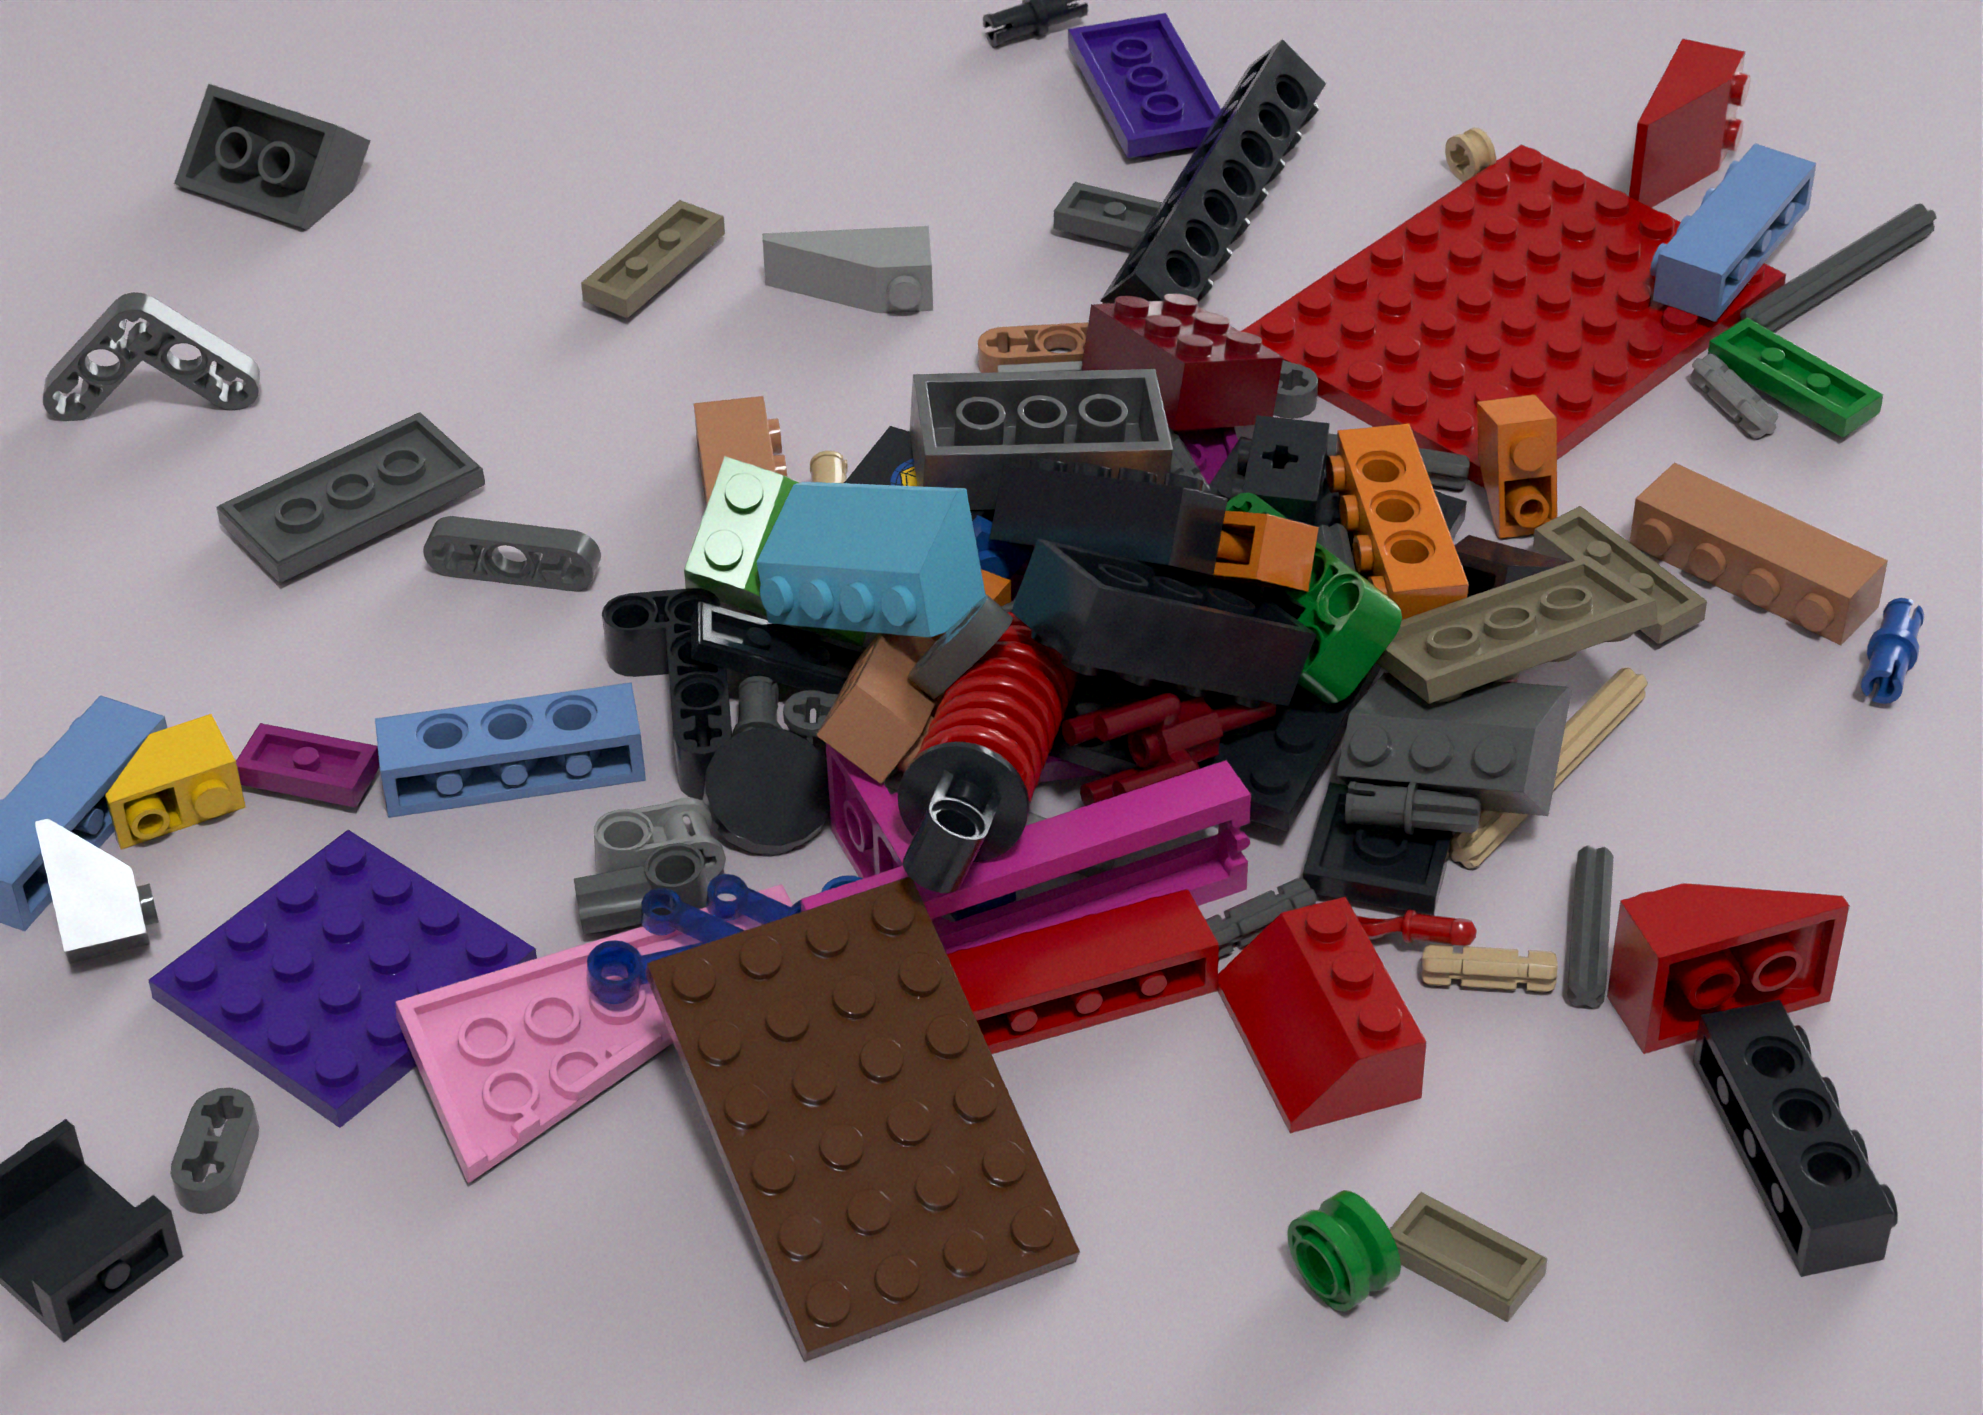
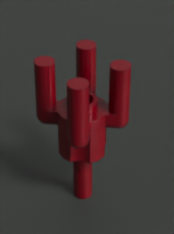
(1163, 737)

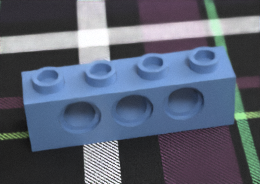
(509, 749)

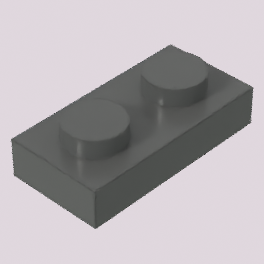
(1104, 214)

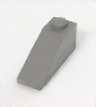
(854, 267)

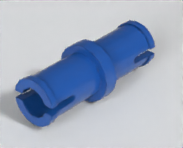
(1892, 650)

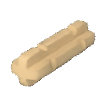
(1489, 968)

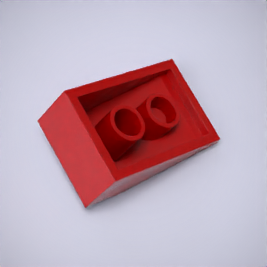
(1689, 121)
(1717, 951)

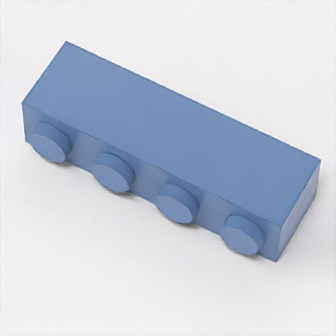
(1732, 232)
(69, 790)

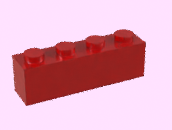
(1088, 970)

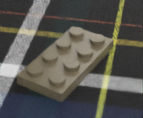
(1515, 629)

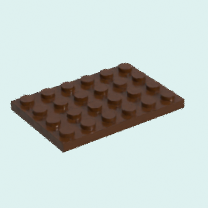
(860, 1117)

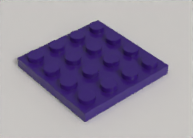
(315, 971)

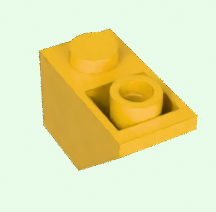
(174, 783)

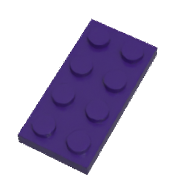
(1145, 83)

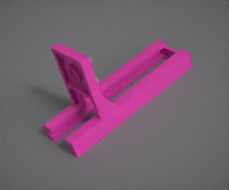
(876, 840)

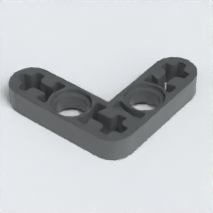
(152, 345)

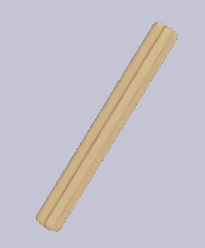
(1580, 737)

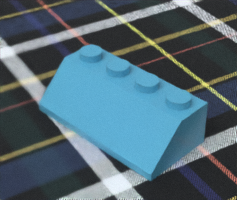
(871, 559)

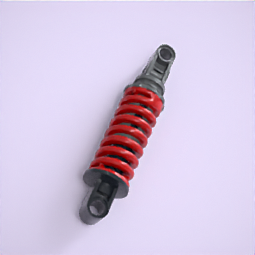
(983, 758)

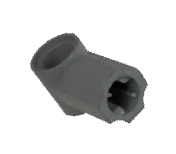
(615, 897)

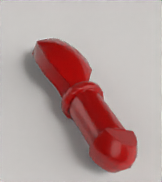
(1422, 928)

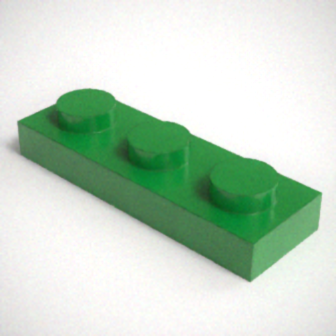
(1796, 377)

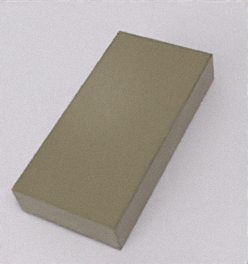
(1466, 1256)

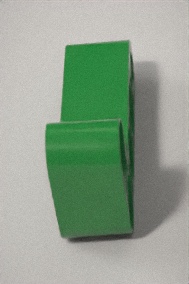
(1345, 612)

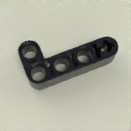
(653, 637)

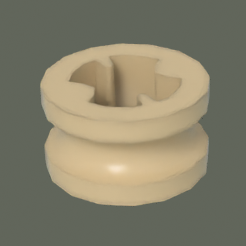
(1469, 153)

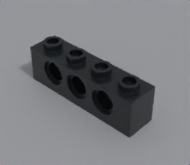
(1794, 1138)

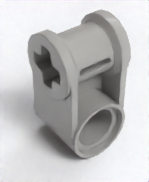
(630, 835)

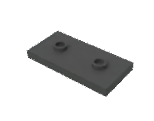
(350, 496)

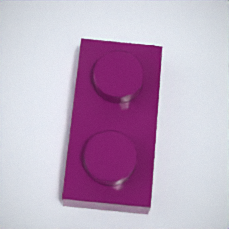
(308, 765)

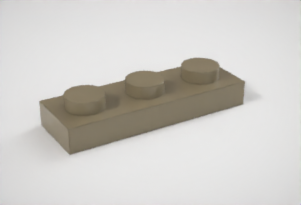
(653, 258)
(1583, 535)

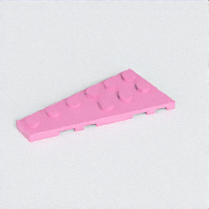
(532, 1044)

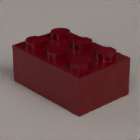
(1202, 364)

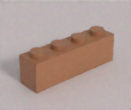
(737, 431)
(1758, 553)
(880, 709)

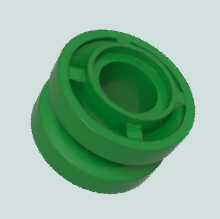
(1344, 1250)

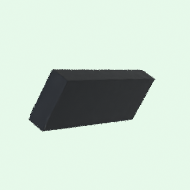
(770, 649)

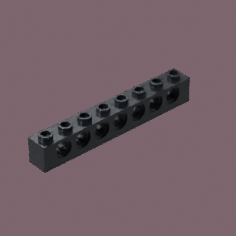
(1222, 181)

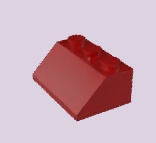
(1323, 1018)

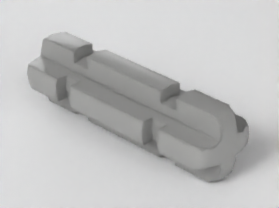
(1734, 396)

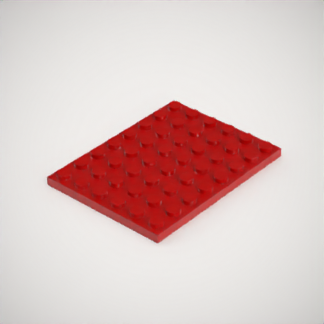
(1500, 294)

